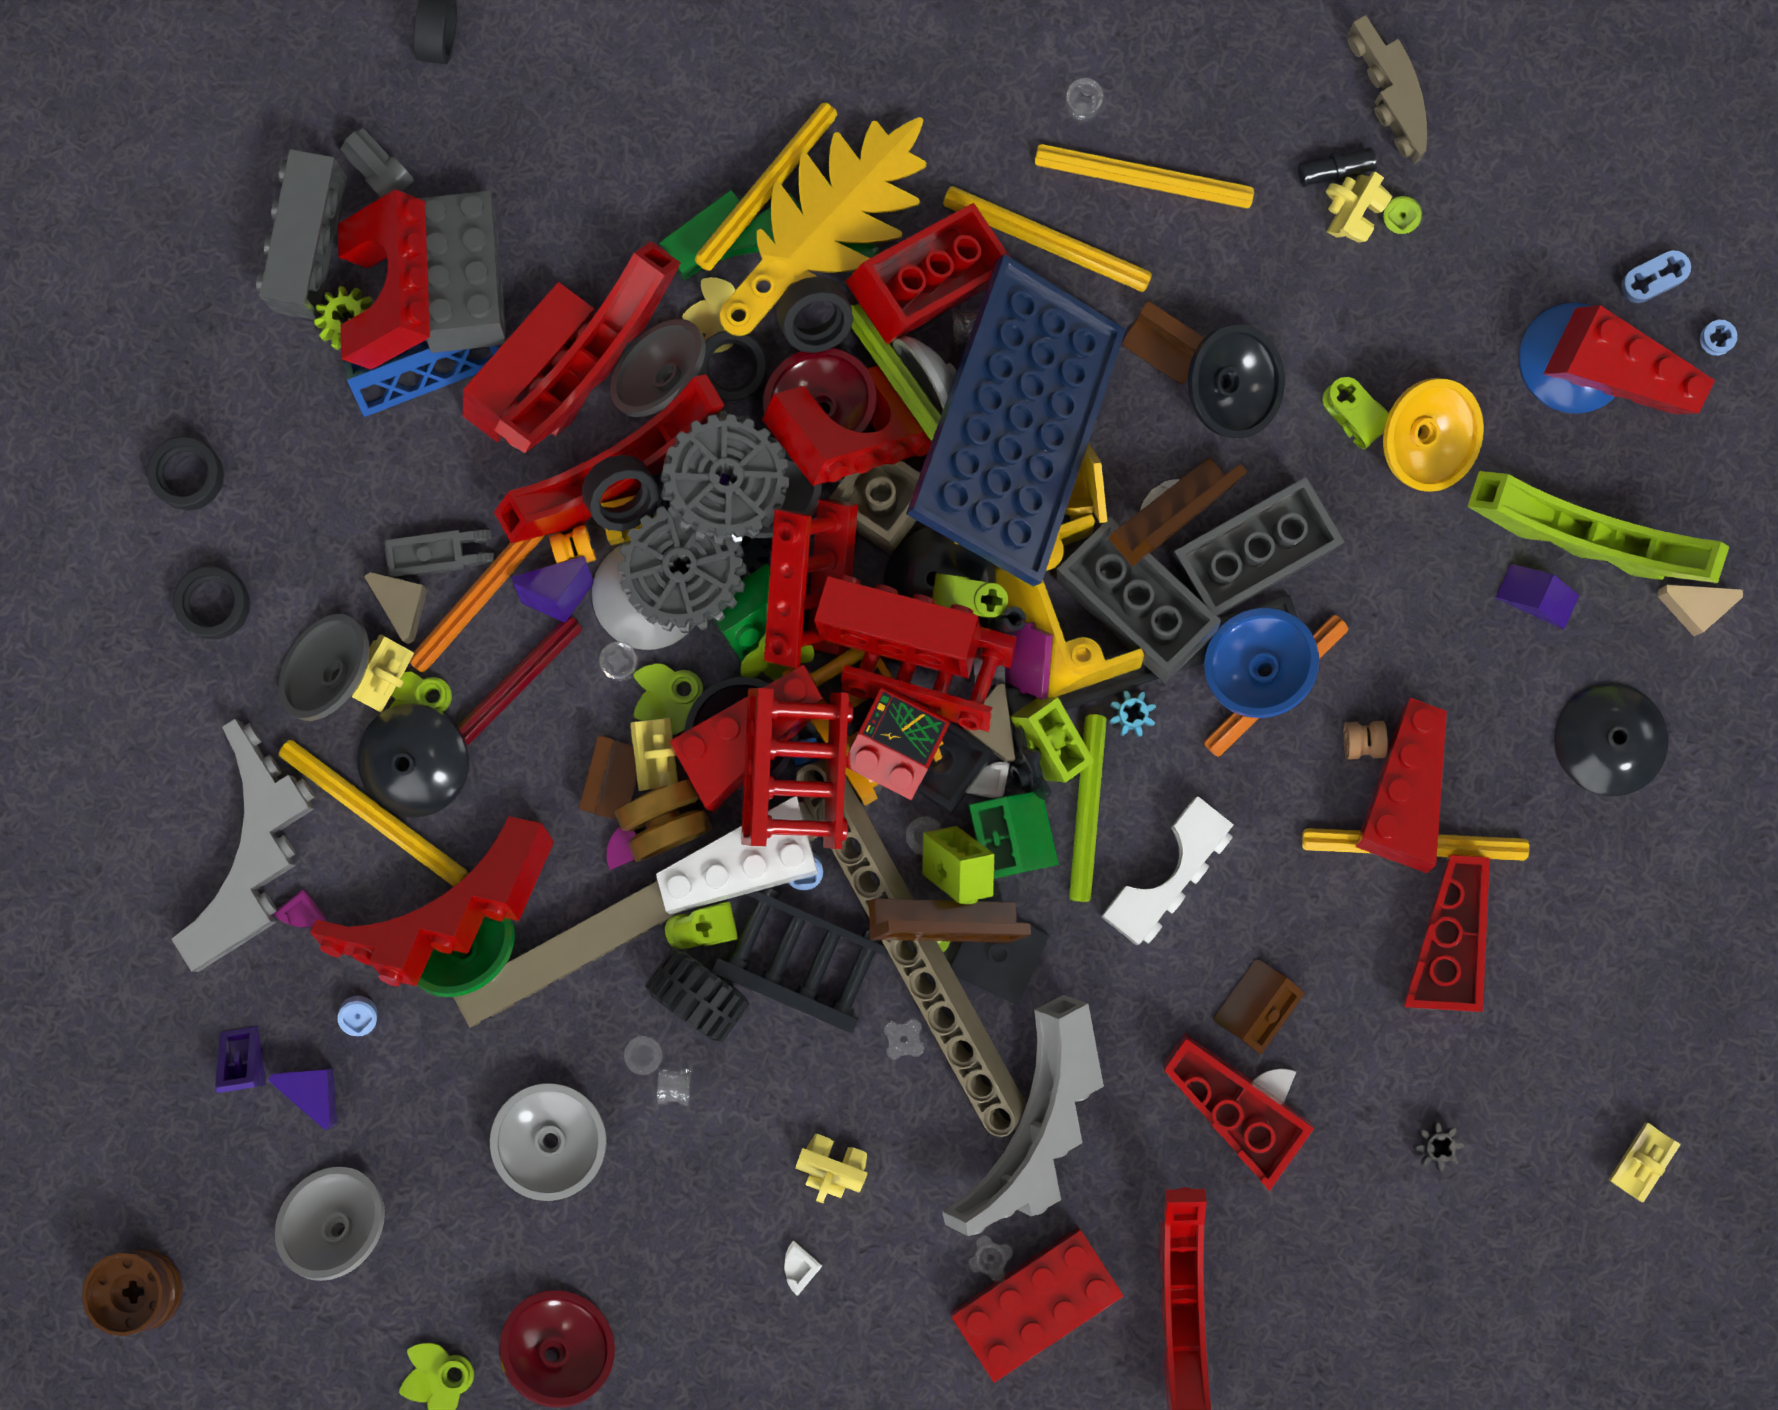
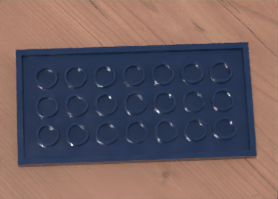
(1017, 421)

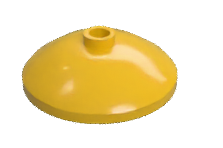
(1449, 435)

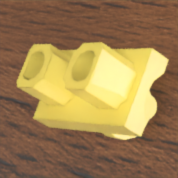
(1350, 203)
(383, 672)
(653, 753)
(1644, 1162)
(847, 1174)

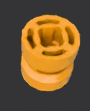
(563, 547)

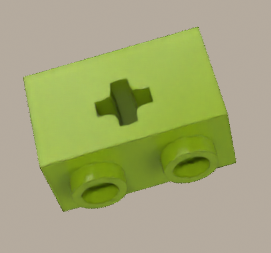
(1055, 737)
(958, 864)

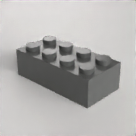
(302, 234)
(464, 272)
(1257, 548)
(1138, 603)

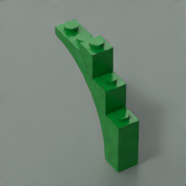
(692, 236)

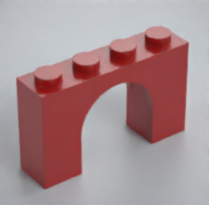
(400, 316)
(830, 451)

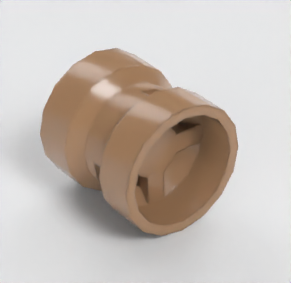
(1365, 740)

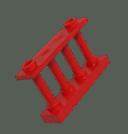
(789, 567)
(993, 649)
(763, 747)

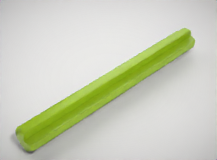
(896, 372)
(1088, 811)

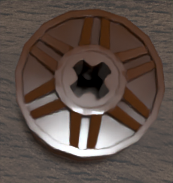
(110, 1295)

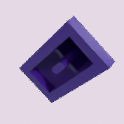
(555, 588)
(1538, 594)
(239, 1060)
(312, 1092)

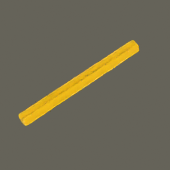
(1144, 176)
(762, 190)
(1051, 240)
(372, 813)
(1448, 845)

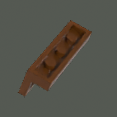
(1173, 510)
(945, 921)

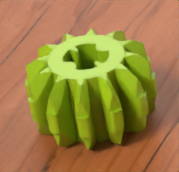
(333, 311)

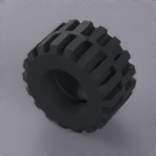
(697, 995)

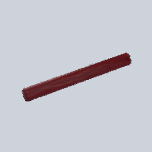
(518, 679)

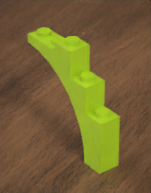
(1593, 535)

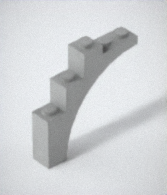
(262, 856)
(1049, 1127)

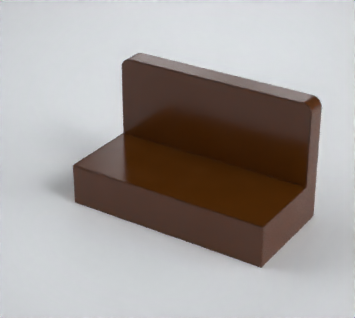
(1163, 342)
(610, 778)
(1259, 1006)

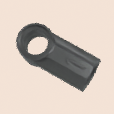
(381, 171)

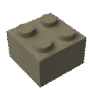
(882, 502)

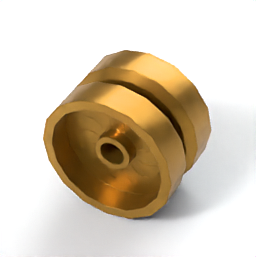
(661, 815)

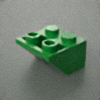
(747, 621)
(1016, 833)

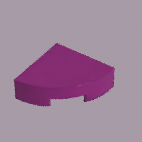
(618, 850)
(300, 911)

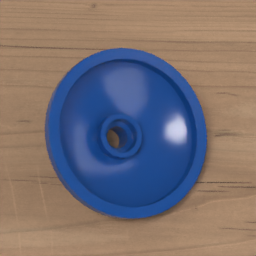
(1534, 355)
(1256, 642)

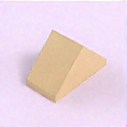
(1698, 606)

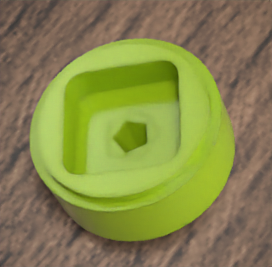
(1402, 214)

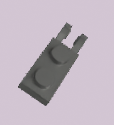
(434, 553)

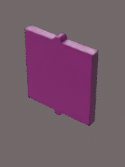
(1031, 661)

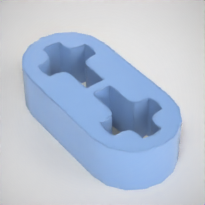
(1659, 283)

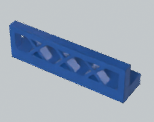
(410, 360)

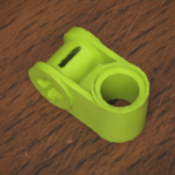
(1358, 413)
(967, 592)
(702, 927)

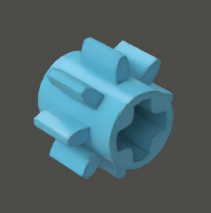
(1142, 711)

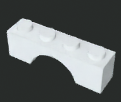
(1198, 834)

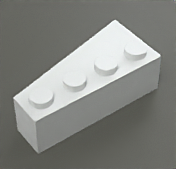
(733, 869)

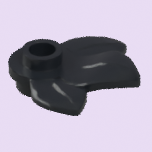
(1027, 769)

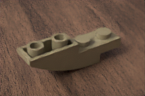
(1401, 100)

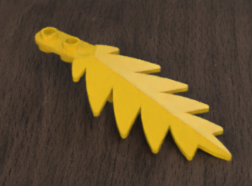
(828, 217)

